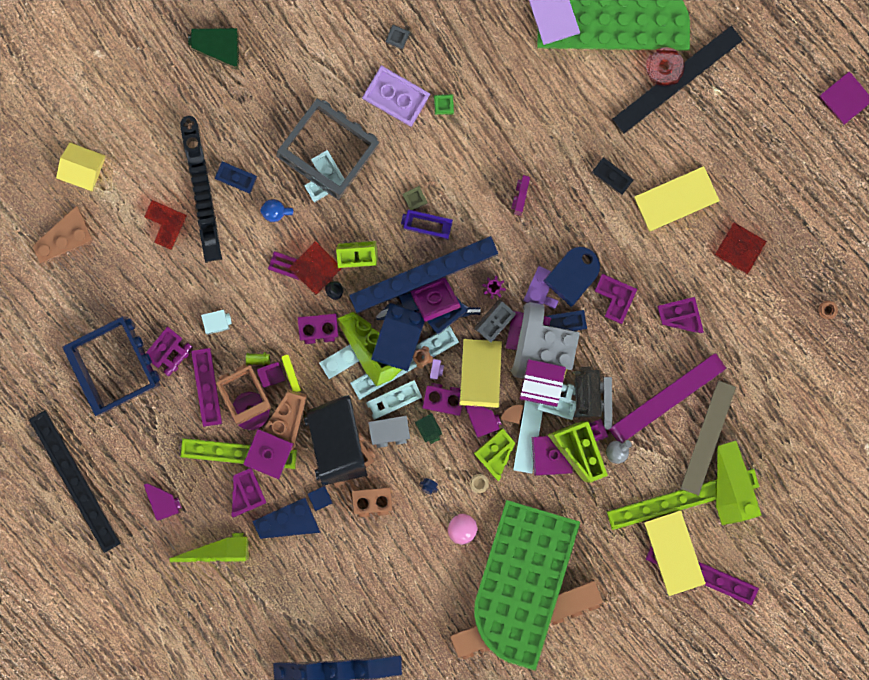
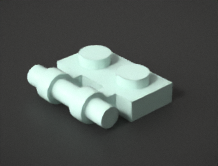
(566, 406)

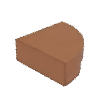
(513, 414)

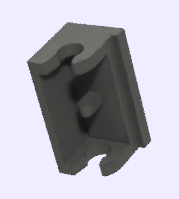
(494, 321)

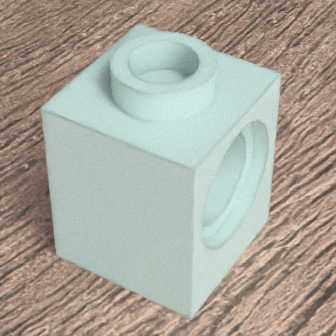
(216, 322)

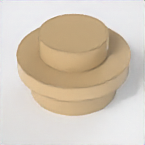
(479, 483)

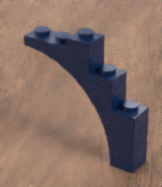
(346, 669)

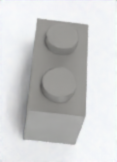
(389, 431)

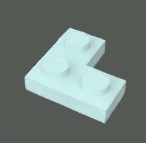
(325, 165)

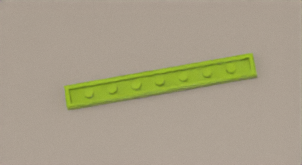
(666, 504)

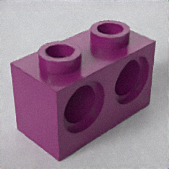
(318, 323)
(442, 405)

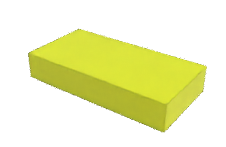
(291, 373)

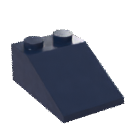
(398, 337)

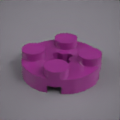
(250, 399)

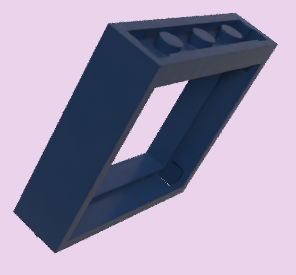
(84, 377)

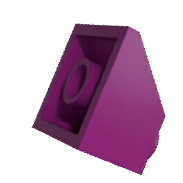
(482, 420)

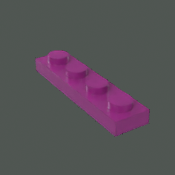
(206, 387)

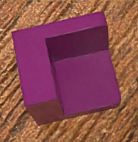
(271, 374)

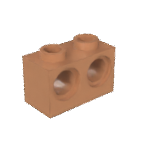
(372, 495)

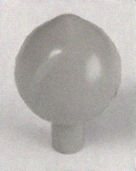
(618, 452)

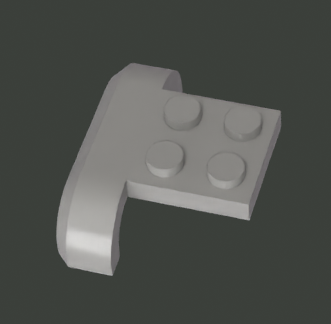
(543, 342)

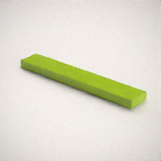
(222, 452)

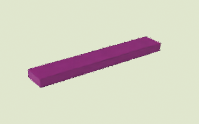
(721, 582)

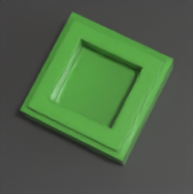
(443, 104)

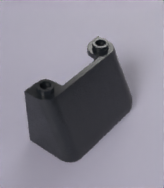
(336, 441)

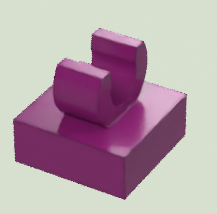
(598, 430)

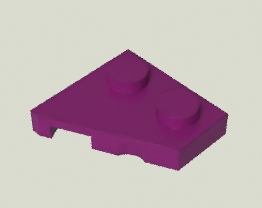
(681, 315)
(246, 493)

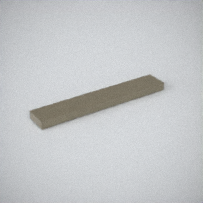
(708, 438)

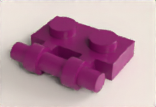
(164, 347)

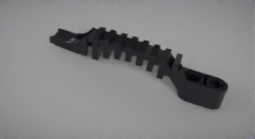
(202, 190)

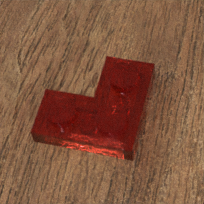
(170, 221)

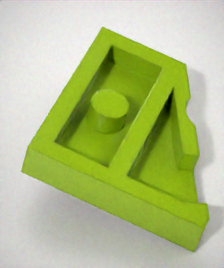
(495, 452)

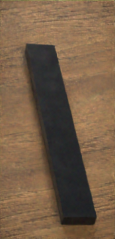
(693, 68)
(75, 481)

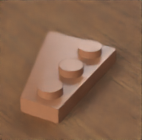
(63, 237)
(287, 417)

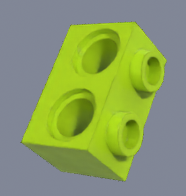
(357, 254)

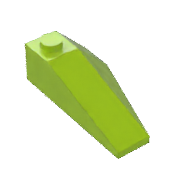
(363, 342)
(735, 492)
(225, 550)

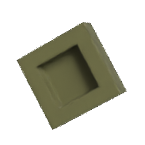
(415, 198)

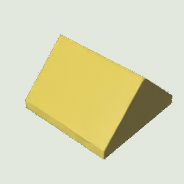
(80, 166)

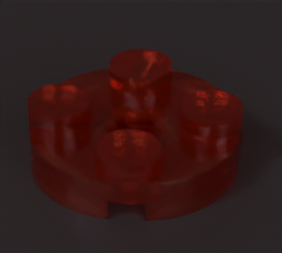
(657, 59)

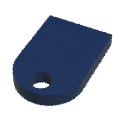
(572, 276)

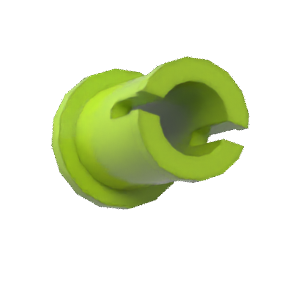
(258, 359)

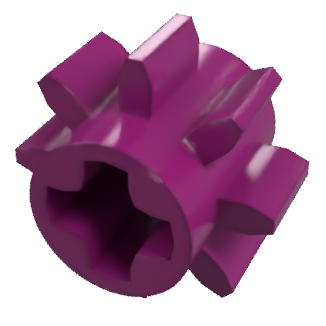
(497, 292)

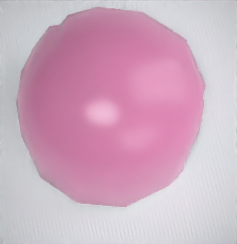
(462, 529)

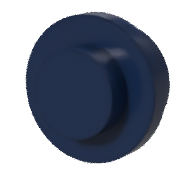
(428, 486)

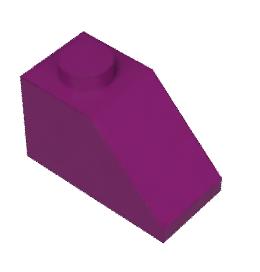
(162, 502)

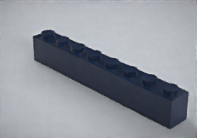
(424, 274)

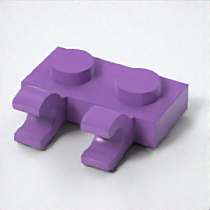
(538, 289)

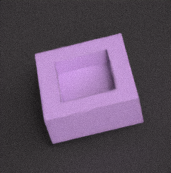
(436, 370)

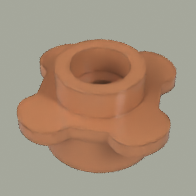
(424, 351)

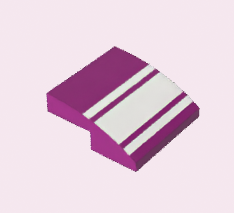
(542, 383)

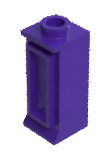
(408, 218)

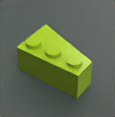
(580, 450)

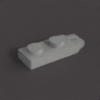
(606, 404)

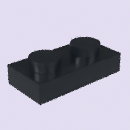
(612, 176)

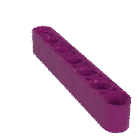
(667, 398)

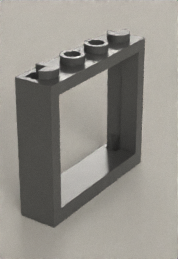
(311, 173)

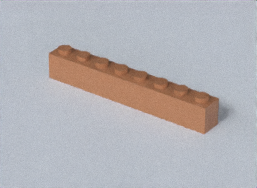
(568, 603)

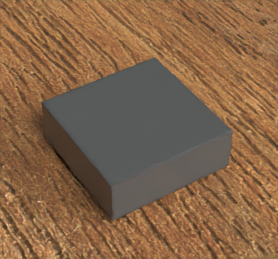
(397, 37)

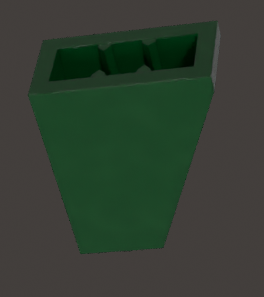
(217, 44)

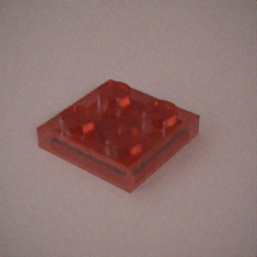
(740, 248)
(315, 268)

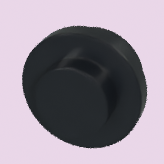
(334, 290)

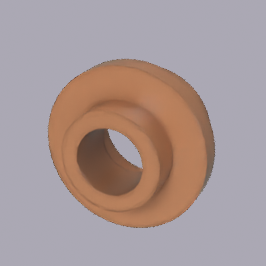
(834, 310)

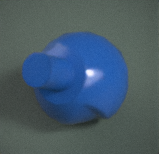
(274, 210)

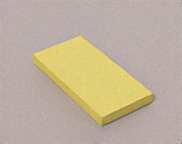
(676, 199)
(480, 373)
(674, 553)

